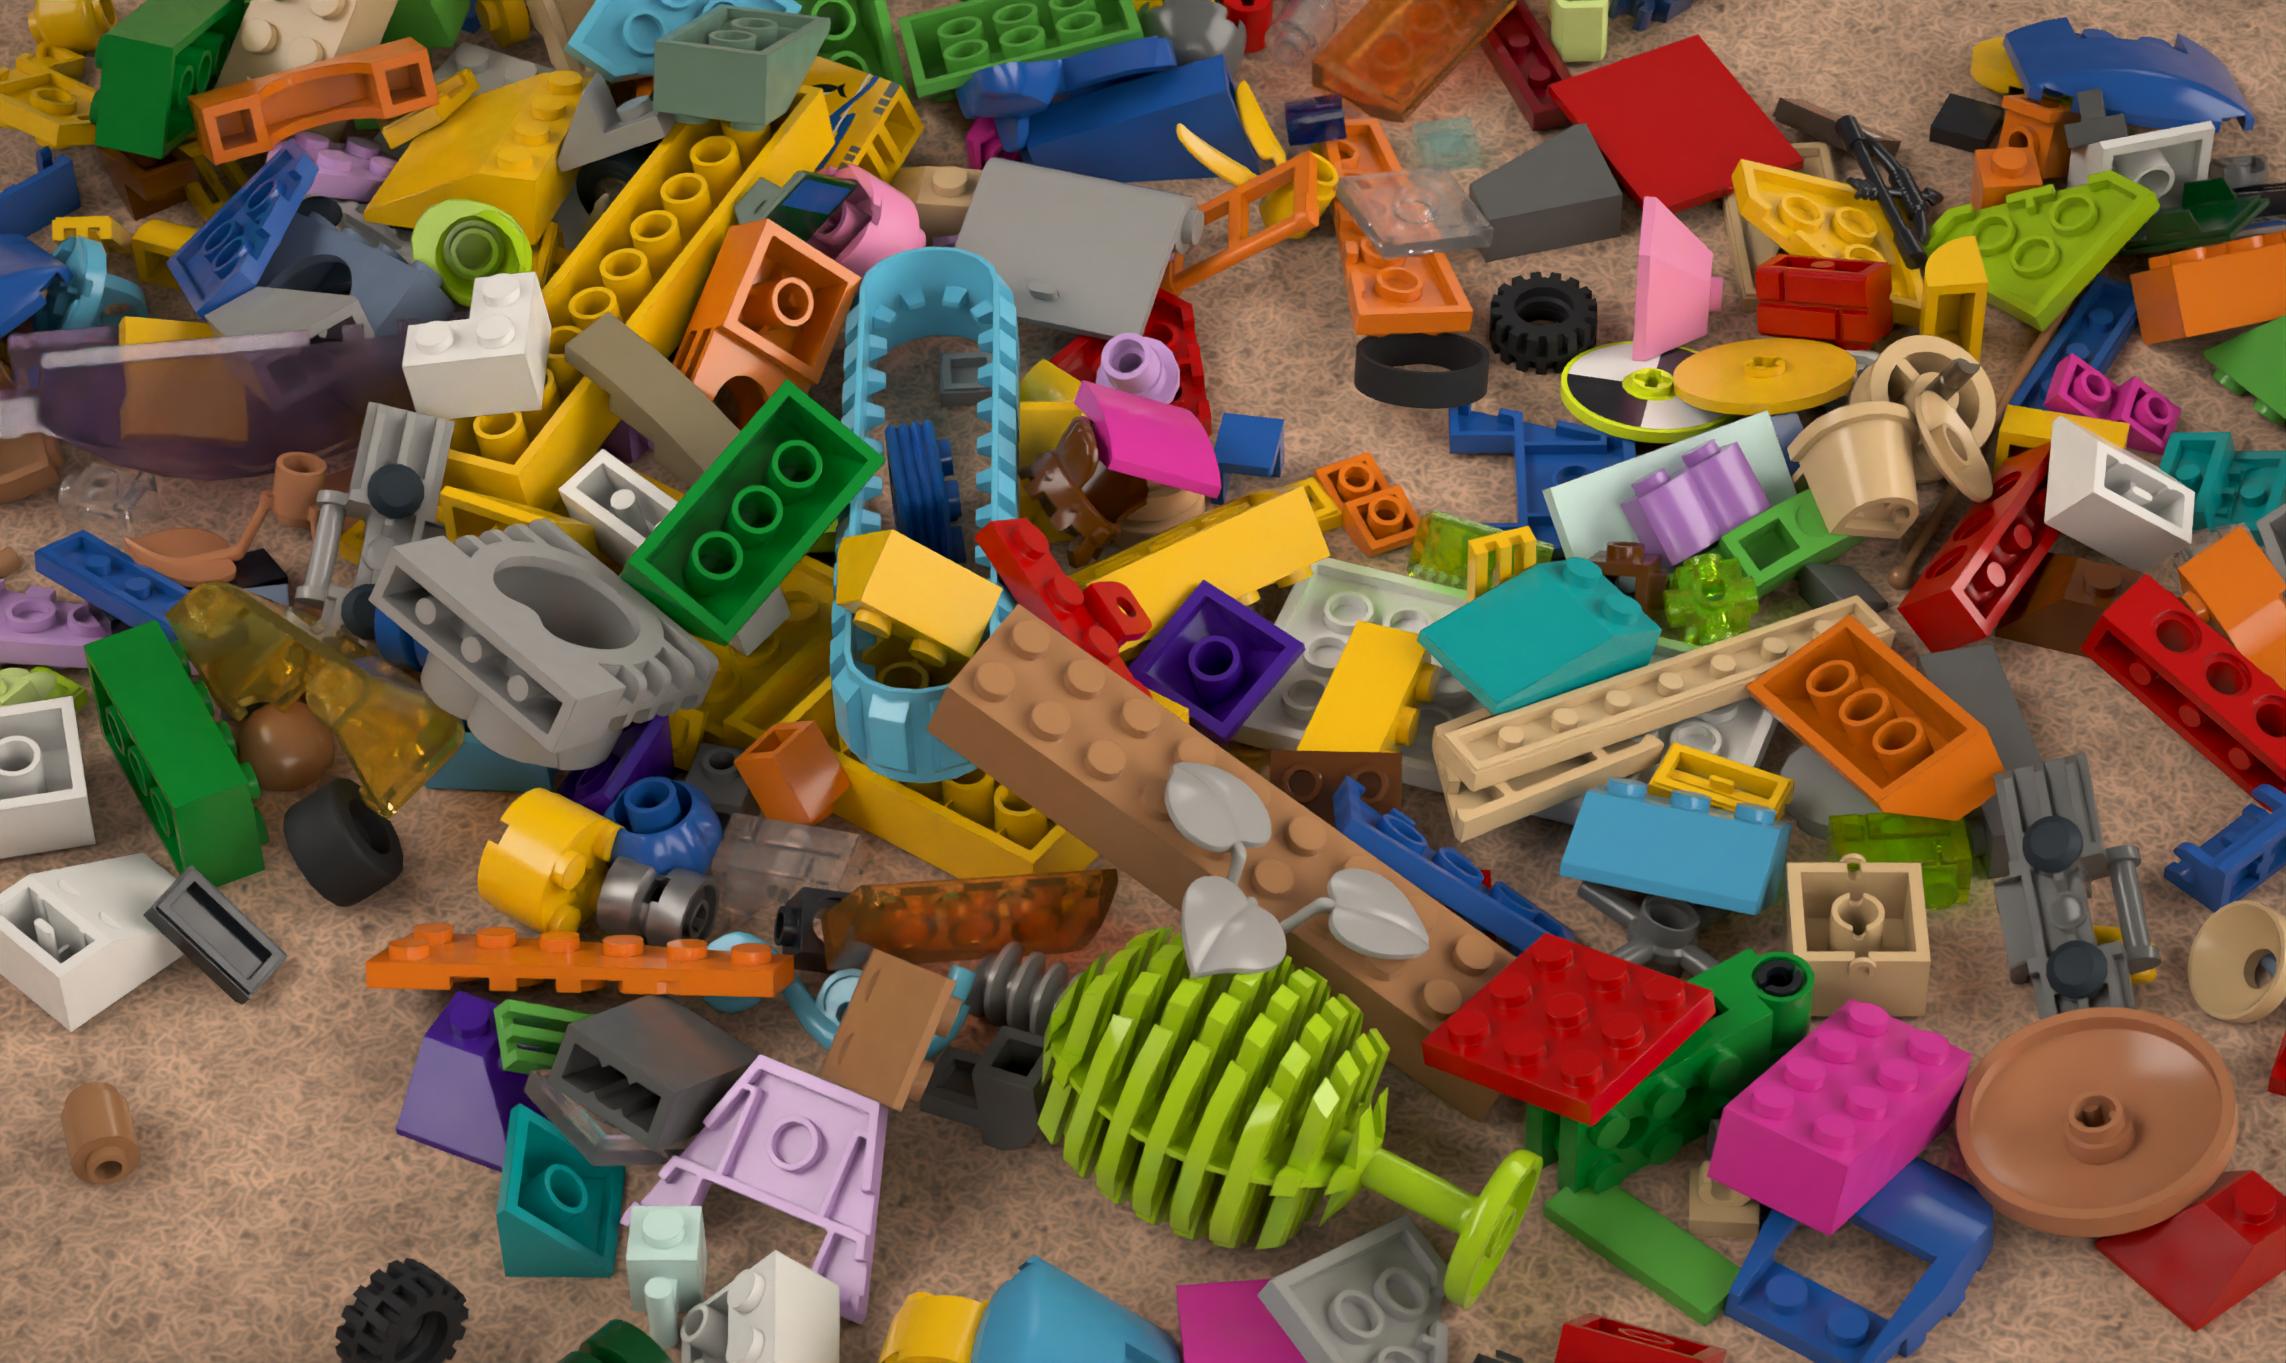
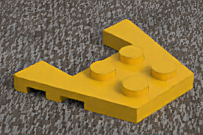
(47, 99)

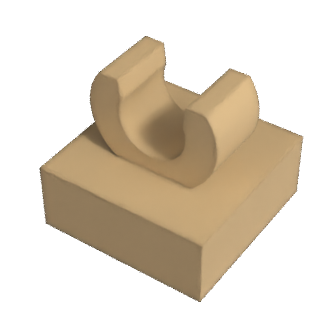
(1719, 1209)

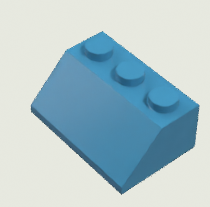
(1678, 847)

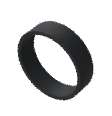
(1418, 389)

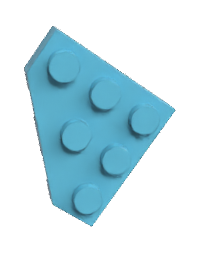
(622, 34)

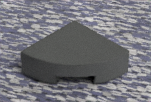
(2236, 170)

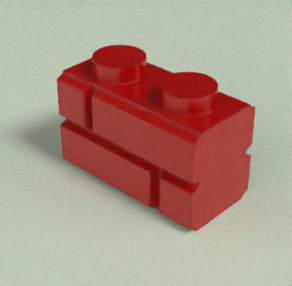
(1824, 300)

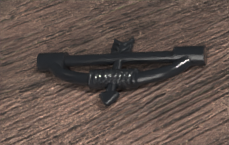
(1908, 242)

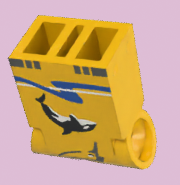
(868, 117)

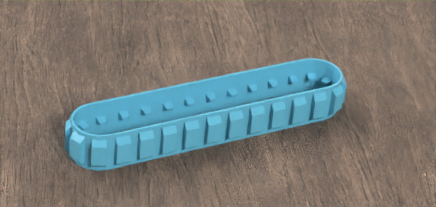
(898, 301)

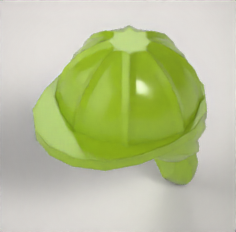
(469, 242)

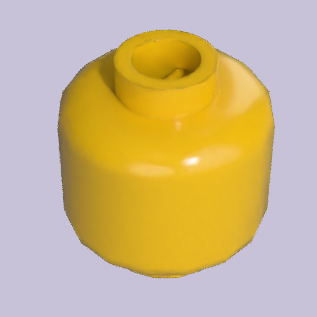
(71, 23)

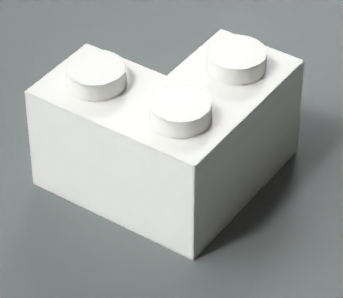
(485, 361)

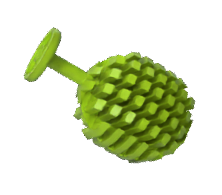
(1245, 1108)

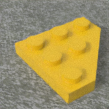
(1825, 220)

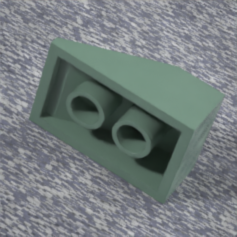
(735, 65)

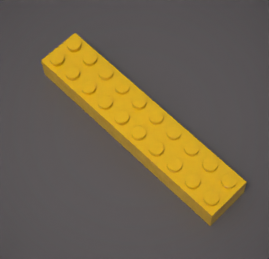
(648, 270)

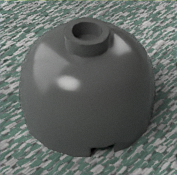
(1196, 31)

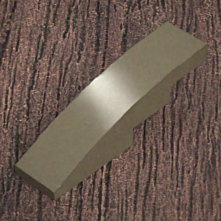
(652, 397)

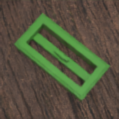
(531, 1026)

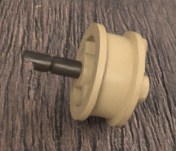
(1933, 365)

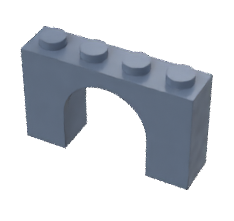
(326, 261)

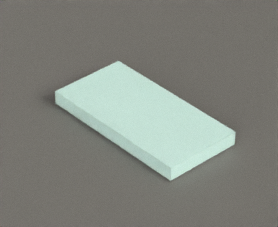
(1589, 507)

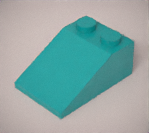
(1542, 635)

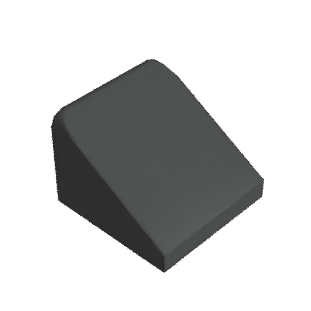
(1831, 583)

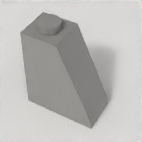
(288, 310)

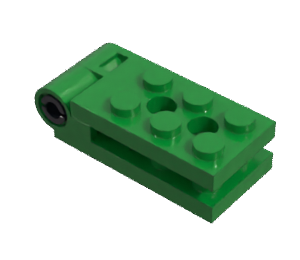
(1758, 1019)

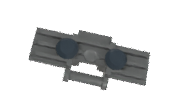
(2044, 904)

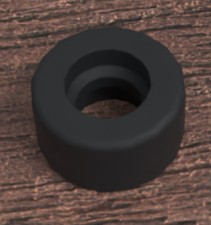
(342, 843)

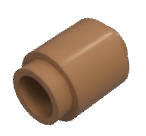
(99, 1134)

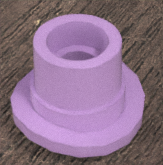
(1139, 367)

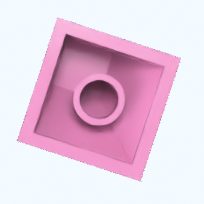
(1672, 284)

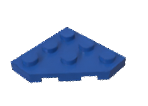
(241, 237)

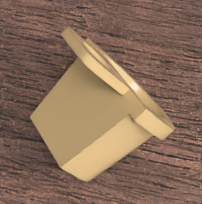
(1860, 468)

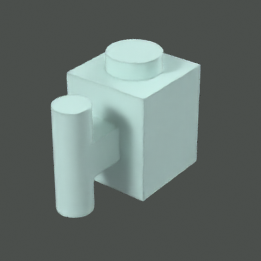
(666, 1265)

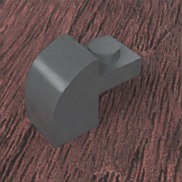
(992, 1090)

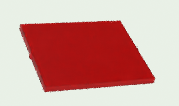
(1673, 123)

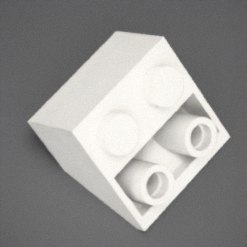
(2115, 499)
(766, 1316)

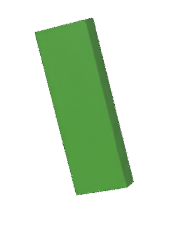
(1647, 1248)

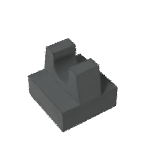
(2095, 123)

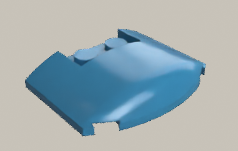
(1058, 1319)

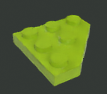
(2048, 241)

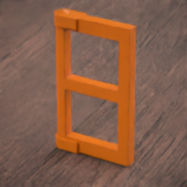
(1236, 203)

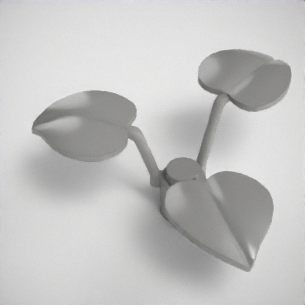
(1231, 932)

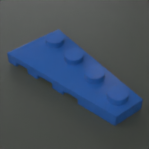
(1442, 874)

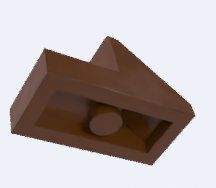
(149, 182)

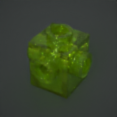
(1704, 620)

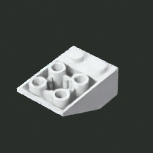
(81, 937)

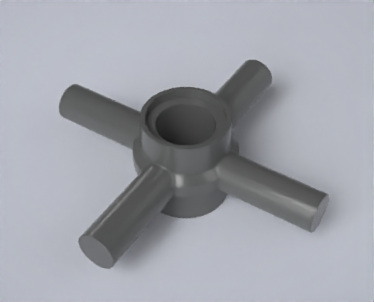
(1658, 932)

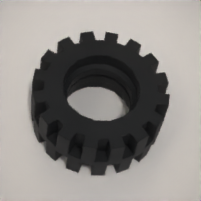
(1542, 300)
(402, 1317)

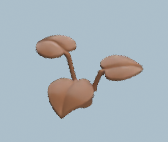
(201, 556)

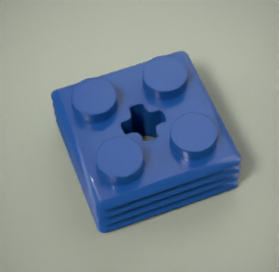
(919, 494)

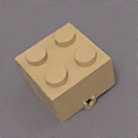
(1859, 933)

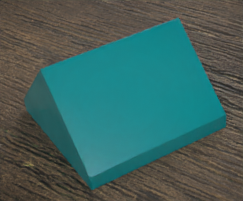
(555, 1206)

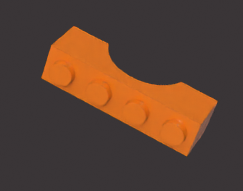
(356, 85)

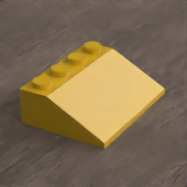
(490, 151)

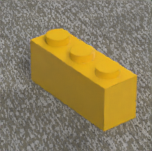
(1373, 693)

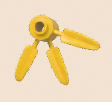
(1280, 202)

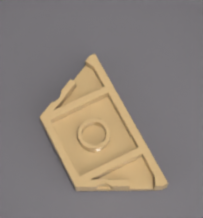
(1524, 795)

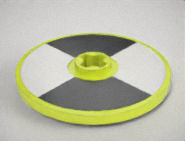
(1633, 396)

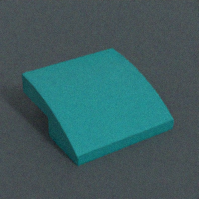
(2226, 482)

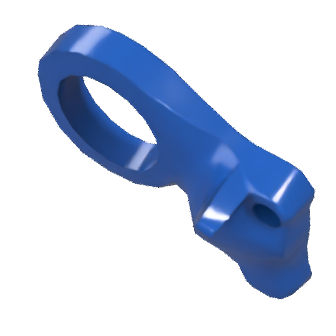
(1023, 89)

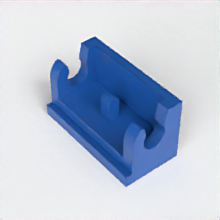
(41, 197)
(2235, 857)

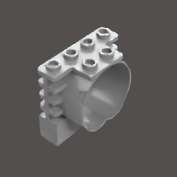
(539, 642)

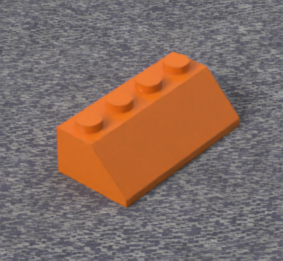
(1881, 724)

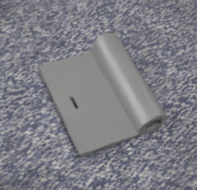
(1077, 245)

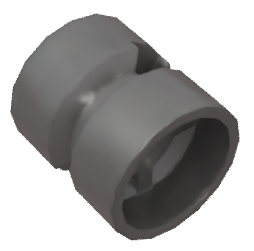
(655, 905)

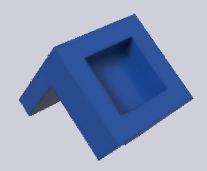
(1248, 448)

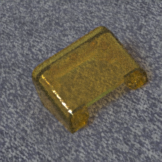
(274, 653)

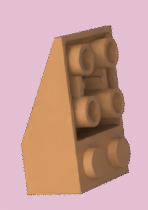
(890, 1029)

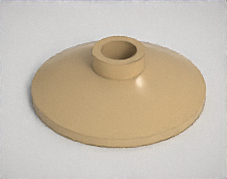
(1950, 448)

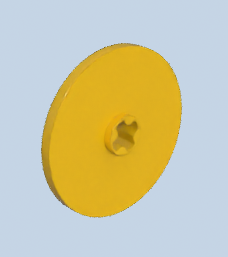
(1764, 376)

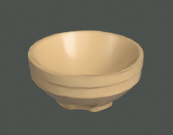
(2226, 961)

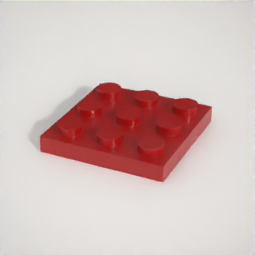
(1568, 1028)

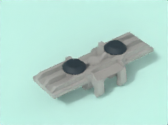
(396, 496)

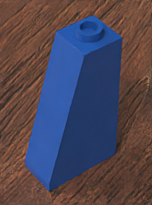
(1131, 127)

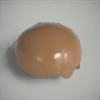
(285, 747)

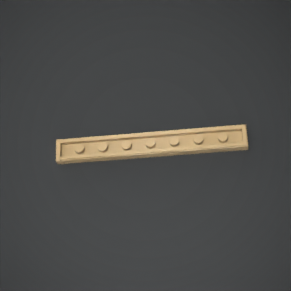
(1636, 699)

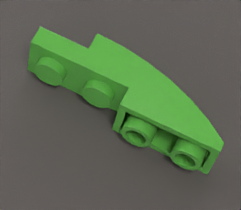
(1781, 542)

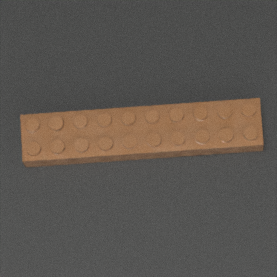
(1099, 765)

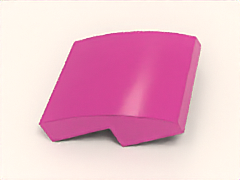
(1150, 439)
(1230, 1325)

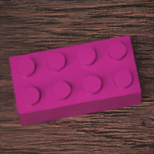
(1839, 1115)

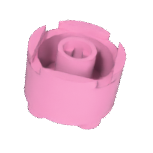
(868, 224)

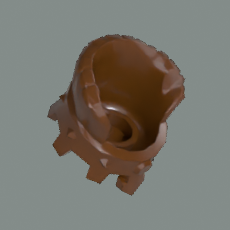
(1082, 492)

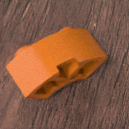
(2241, 598)

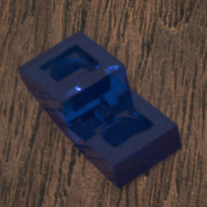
(1315, 119)

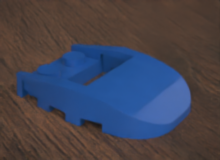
(1917, 1211)

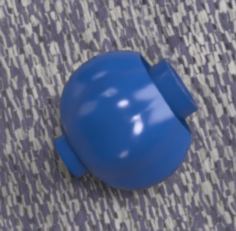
(665, 825)

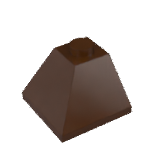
(2064, 602)

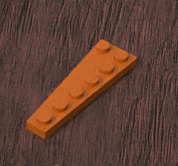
(1391, 293)
(438, 957)

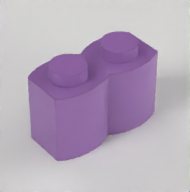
(1695, 504)

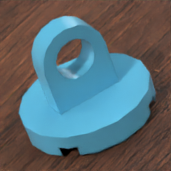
(88, 292)

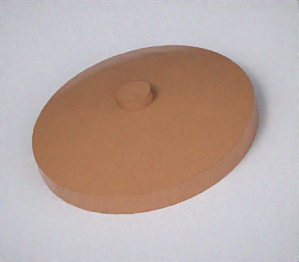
(2097, 1122)

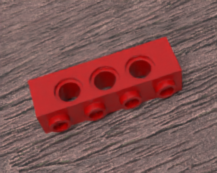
(1984, 558)
(2194, 683)

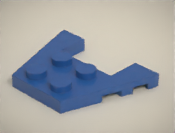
(1541, 458)

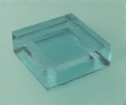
(1447, 144)

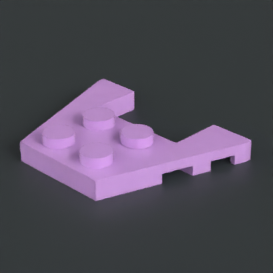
(800, 1152)

